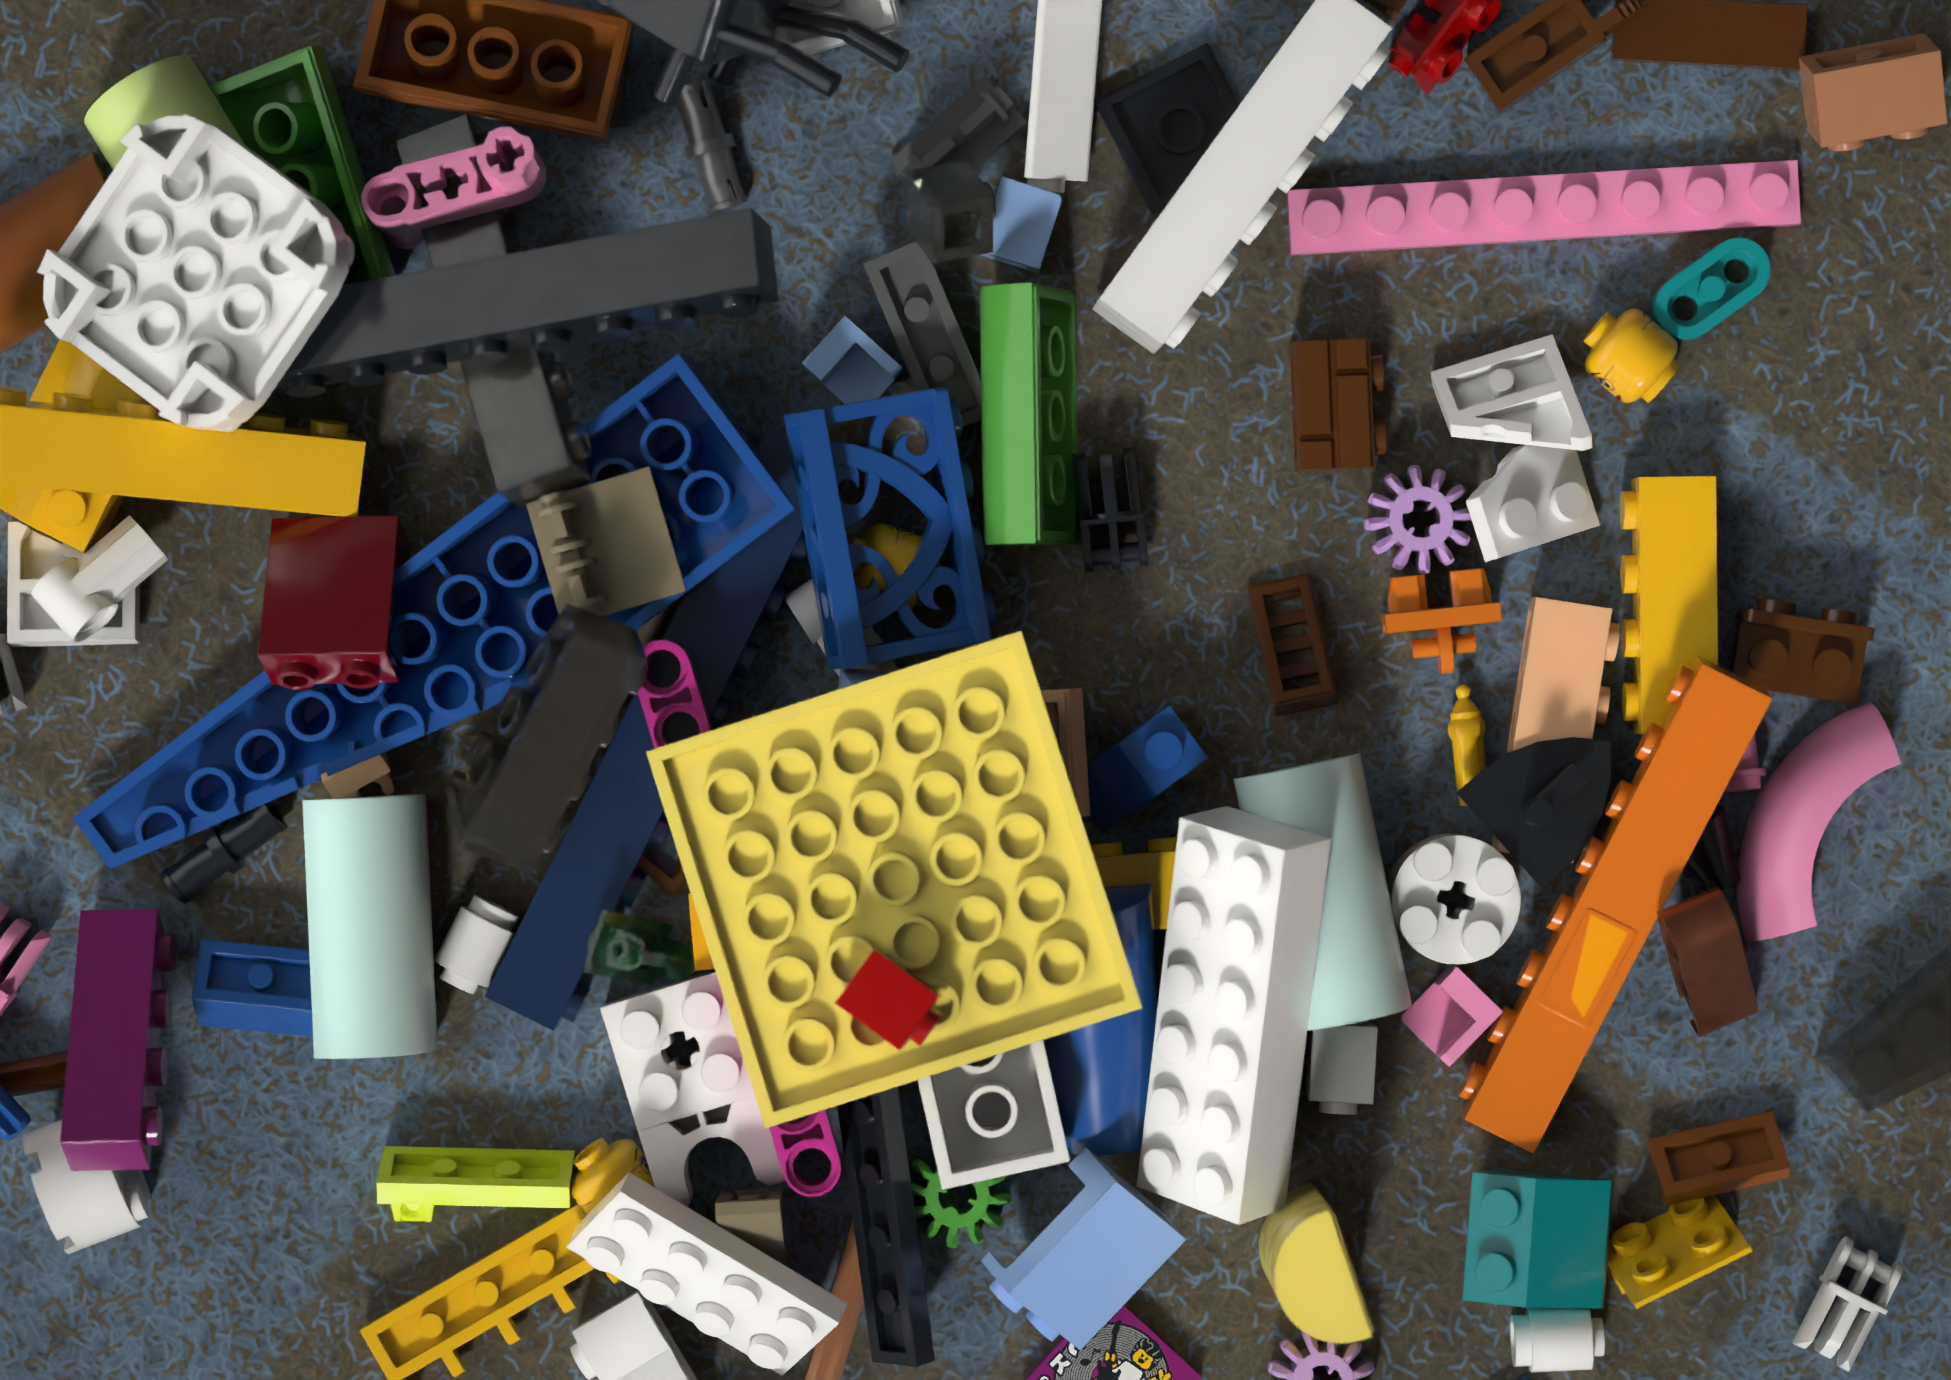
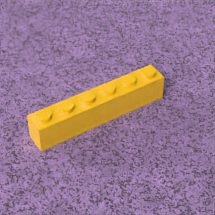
(152, 457)

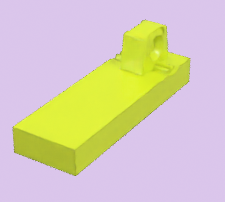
(431, 1176)

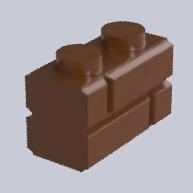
(1335, 404)

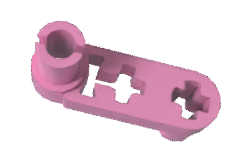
(397, 208)

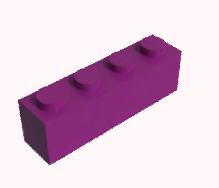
(115, 1040)

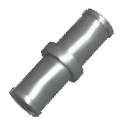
(710, 147)

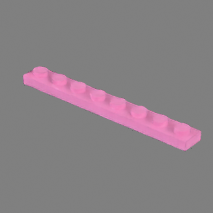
(1543, 207)

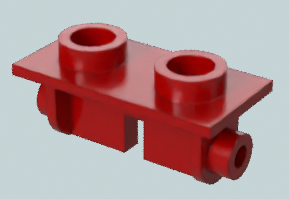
(1435, 51)

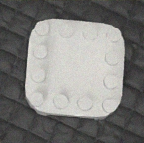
(196, 273)

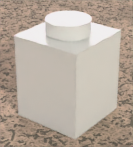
(1341, 1067)

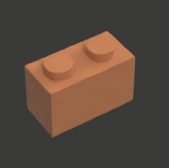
(1873, 92)

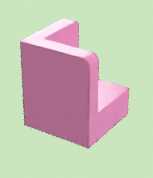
(1451, 1015)

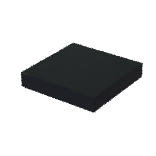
(1168, 121)

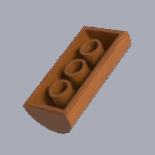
(501, 62)
(28, 227)

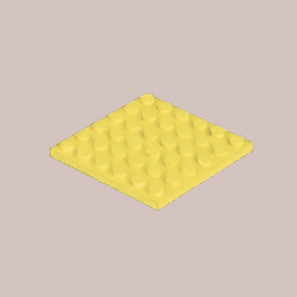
(905, 823)

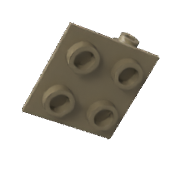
(607, 544)

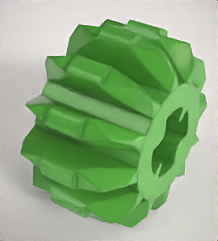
(949, 1212)

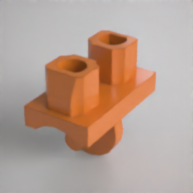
(1469, 606)

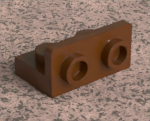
(1801, 653)

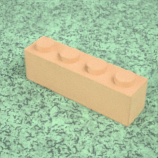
(1561, 674)

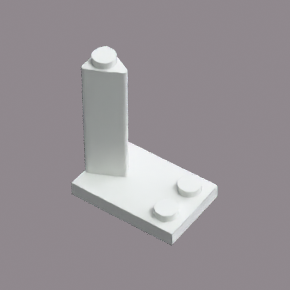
(1062, 92)

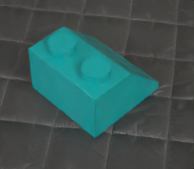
(1537, 1239)

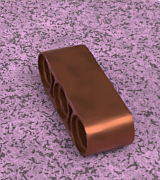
(1708, 960)

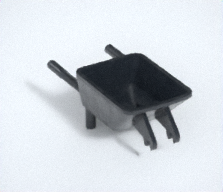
(726, 30)

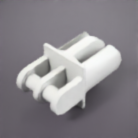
(1847, 1304)

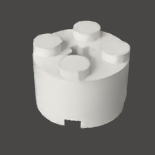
(1472, 930)
(84, 1204)

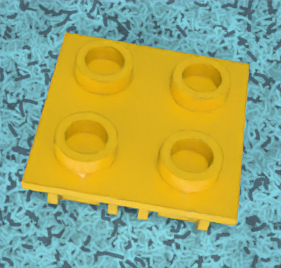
(1673, 1249)

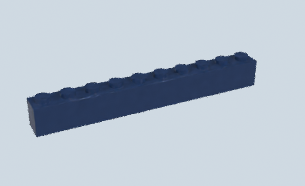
(622, 805)

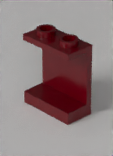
(331, 601)

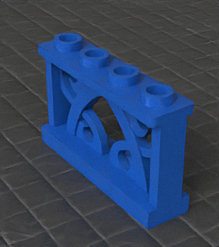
(842, 605)

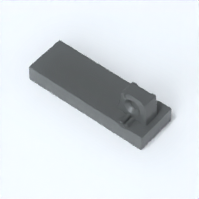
(925, 325)

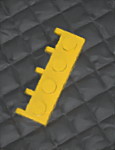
(480, 1299)

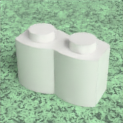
(629, 1344)

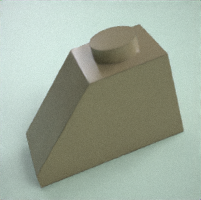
(756, 1218)

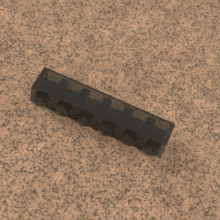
(522, 399)

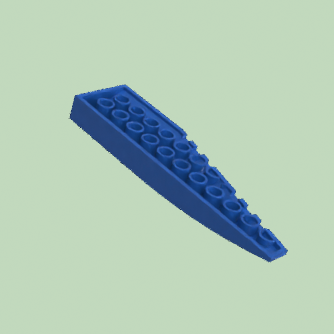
(460, 625)

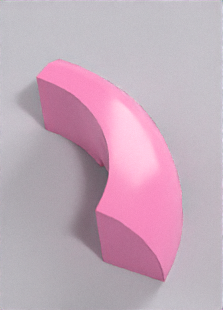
(1794, 813)

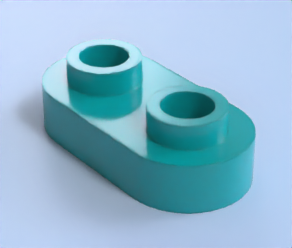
(1710, 290)

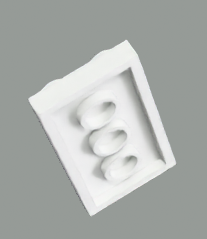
(706, 1275)

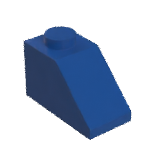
(1140, 767)

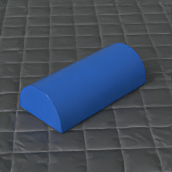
(1105, 1066)

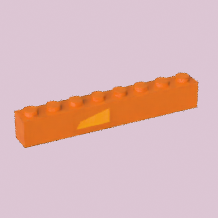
(1614, 903)

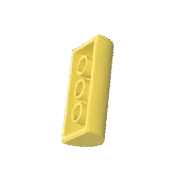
(1312, 1269)

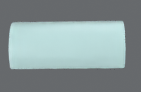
(370, 926)
(1358, 949)

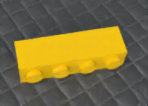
(1670, 586)

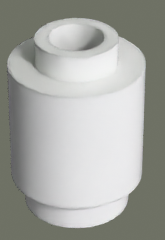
(476, 944)
(1556, 1339)

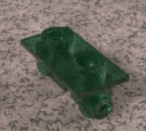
(636, 950)

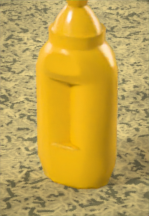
(1467, 737)

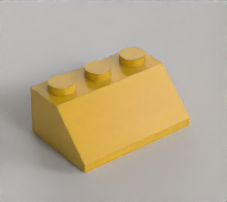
(67, 515)

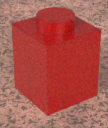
(891, 1001)

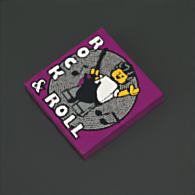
(1119, 1351)

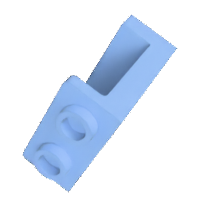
(1087, 1256)

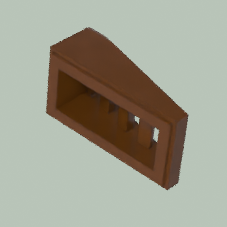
(1302, 698)

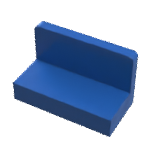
(253, 988)

